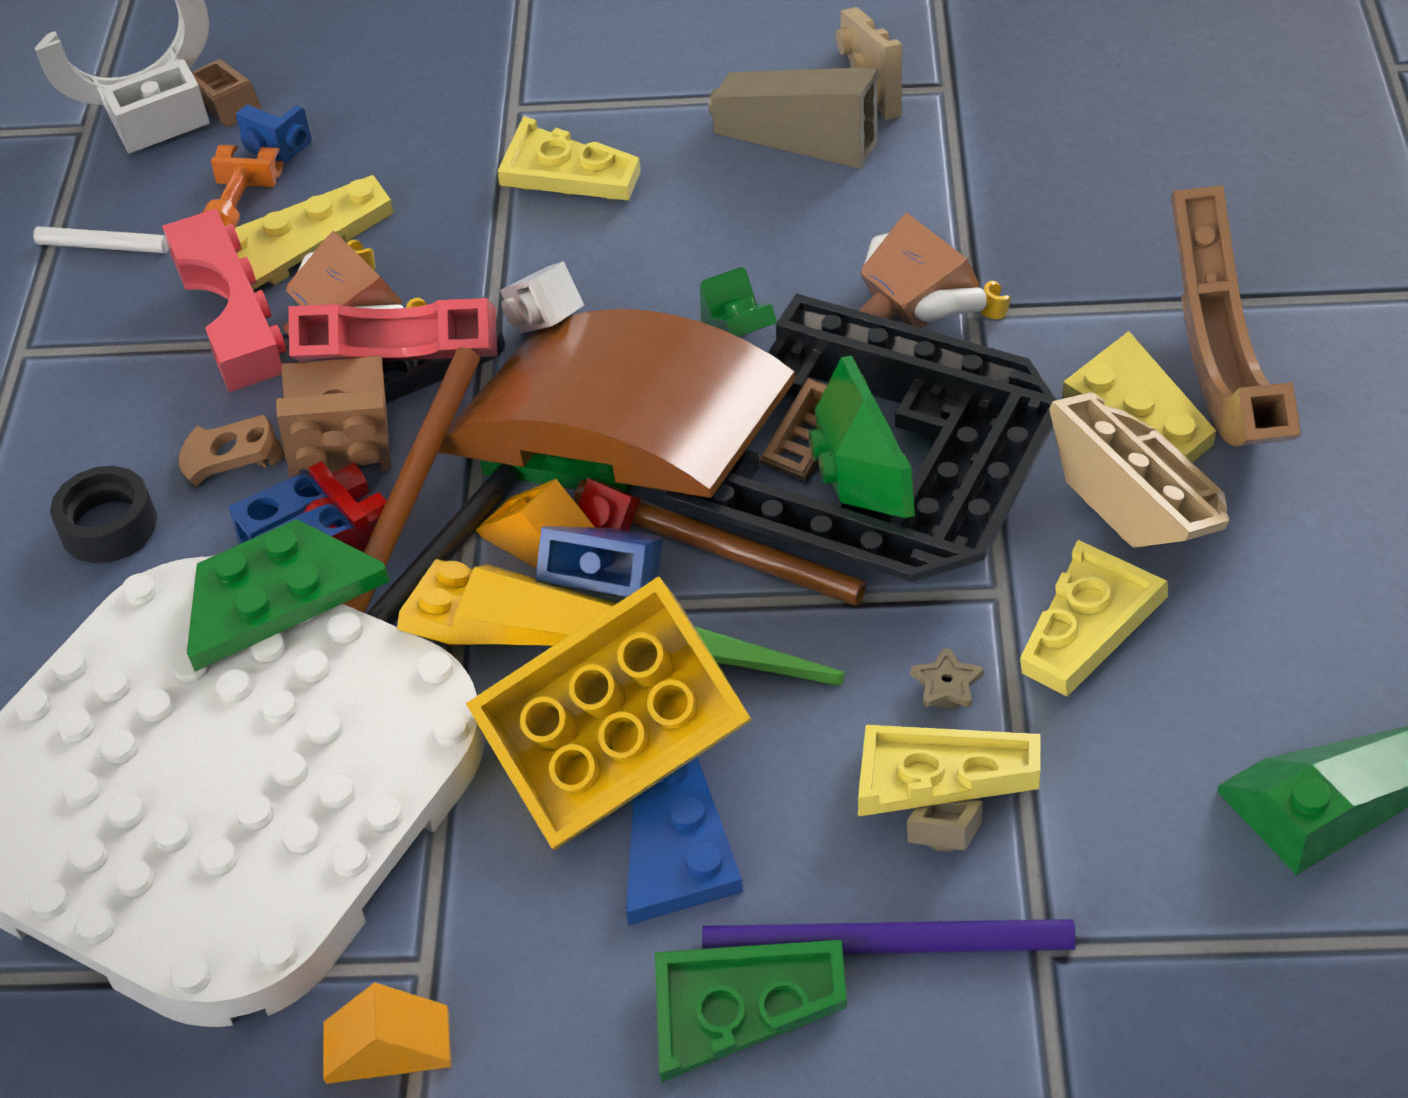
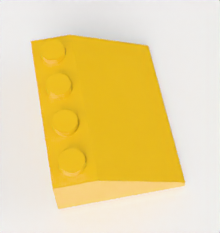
(608, 712)

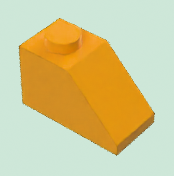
(520, 518)

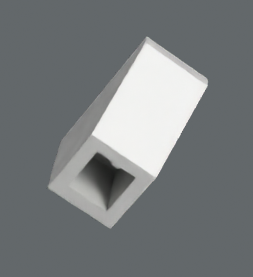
(541, 299)

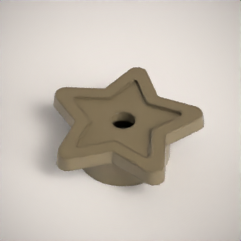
(947, 694)

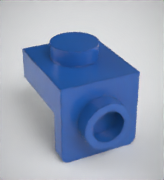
(266, 130)

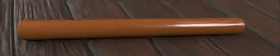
(418, 463)
(746, 551)

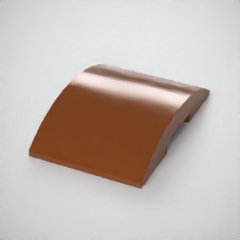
(629, 391)

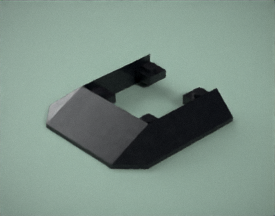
(971, 398)

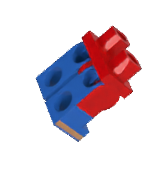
(317, 499)

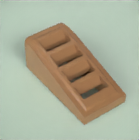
(225, 91)
(791, 426)

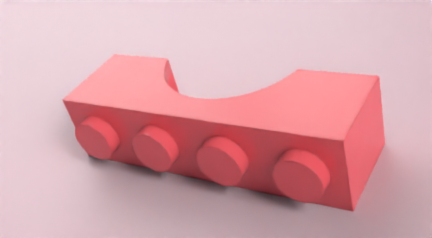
(394, 334)
(240, 336)

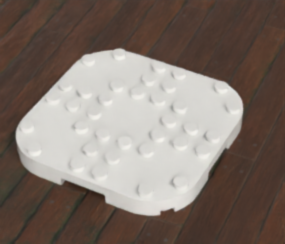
(227, 817)

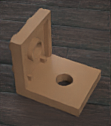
(334, 414)

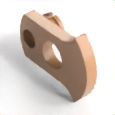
(199, 452)

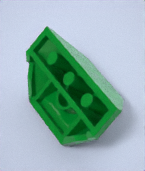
(859, 448)

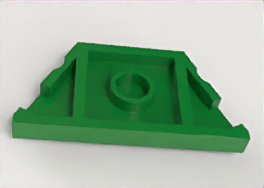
(272, 587)

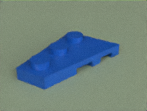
(678, 848)

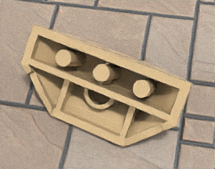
(1134, 474)

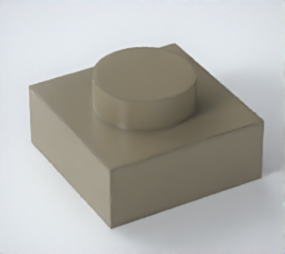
(945, 825)

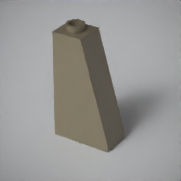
(801, 111)

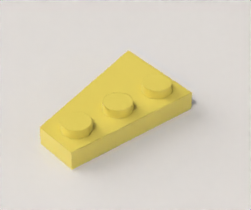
(562, 165)

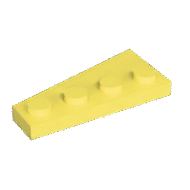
(290, 234)

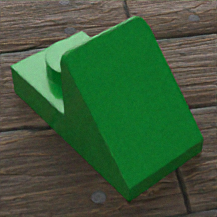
(731, 305)

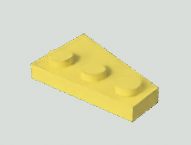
(1138, 385)
(1089, 617)
(941, 766)

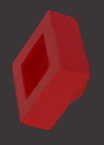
(608, 505)

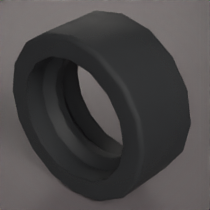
(95, 488)

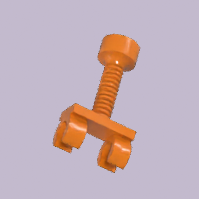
(238, 174)

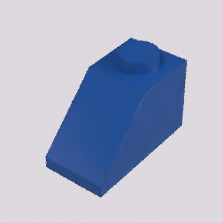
(598, 558)

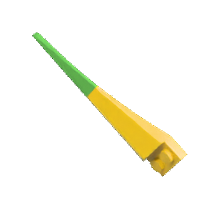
(513, 609)

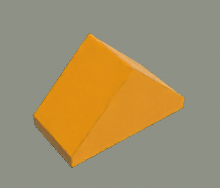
(385, 1035)

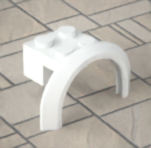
(149, 103)

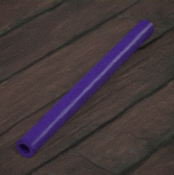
(905, 936)

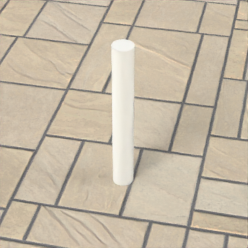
(100, 239)

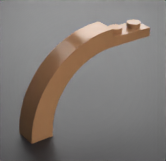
(1231, 381)

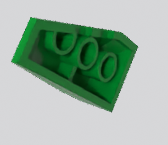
(1322, 795)

